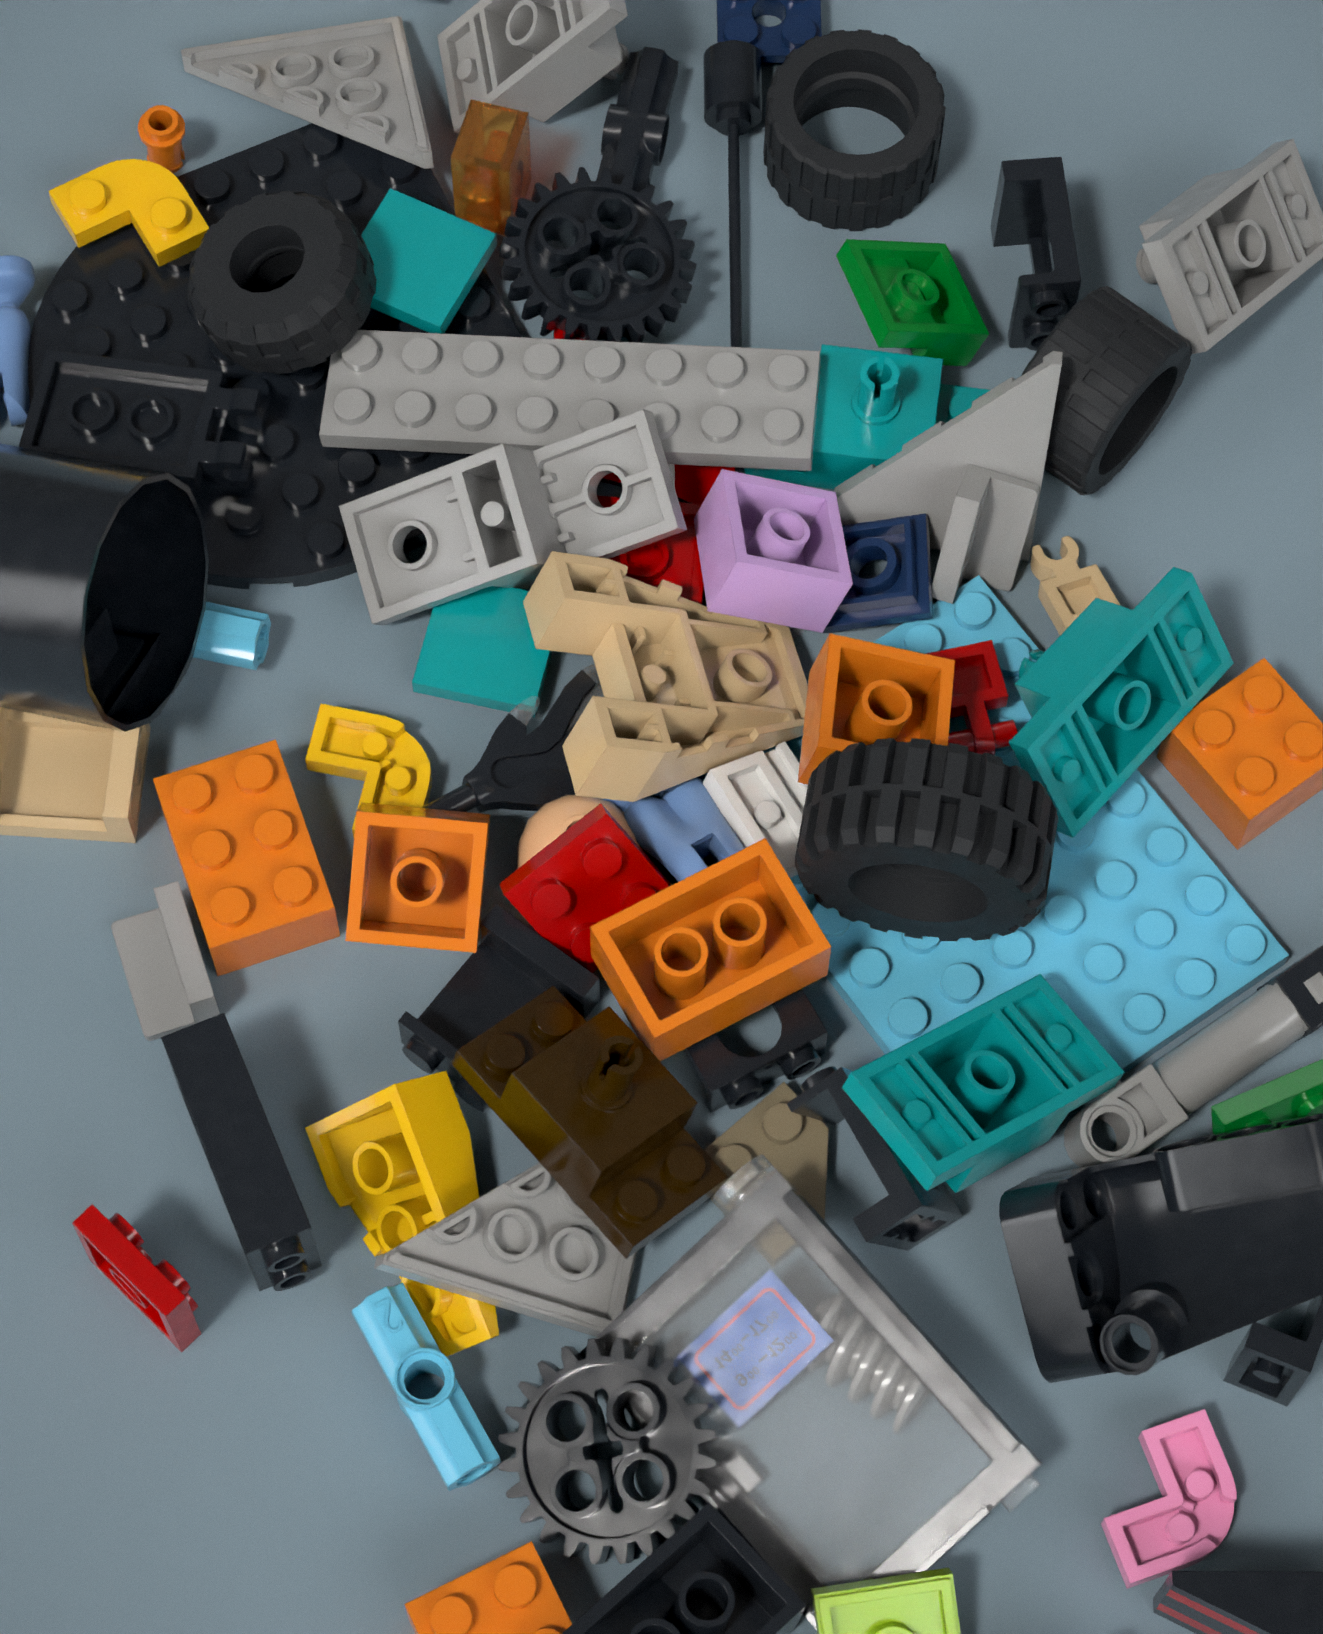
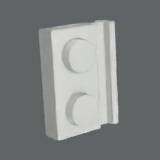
(762, 800)

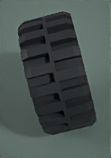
(926, 840)

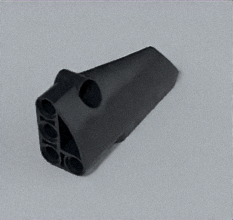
(1168, 1242)

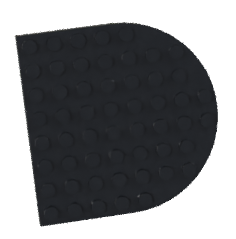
(125, 306)

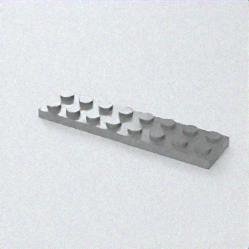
(532, 392)

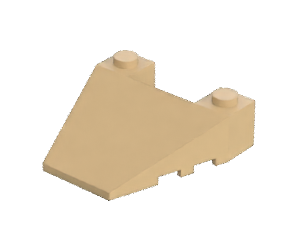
(675, 679)

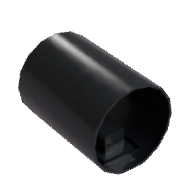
(96, 587)

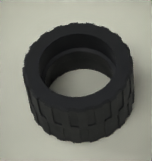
(863, 73)
(1111, 387)

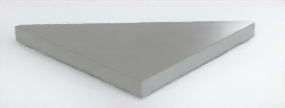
(337, 77)
(1000, 432)
(522, 1252)

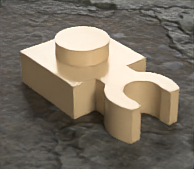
(1065, 587)

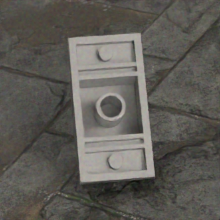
(530, 53)
(1232, 243)

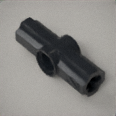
(639, 122)

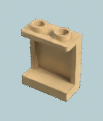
(70, 778)

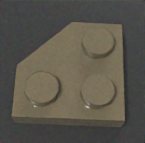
(787, 1139)

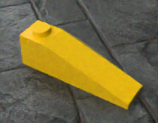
(402, 1168)

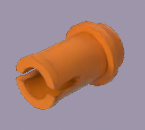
(162, 133)

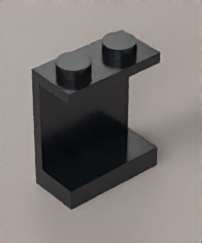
(493, 983)
(1275, 1362)

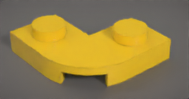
(134, 194)
(372, 751)

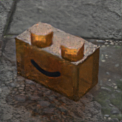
(491, 165)

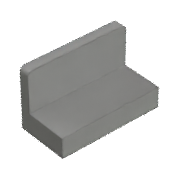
(985, 531)
(164, 966)

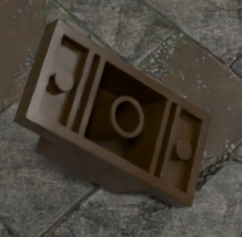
(594, 1115)

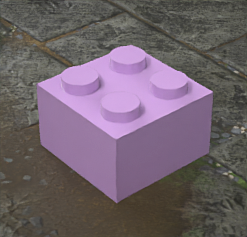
(772, 551)

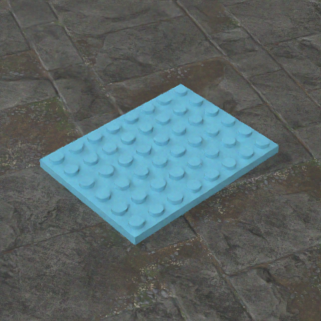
(1133, 917)

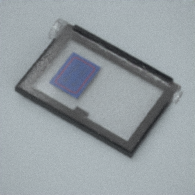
(837, 1414)

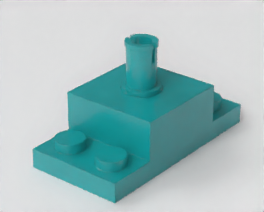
(870, 409)
(1115, 693)
(983, 1085)

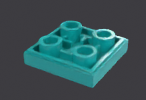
(424, 260)
(481, 651)

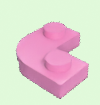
(1193, 1507)

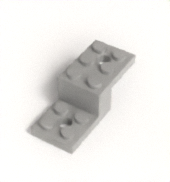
(506, 511)

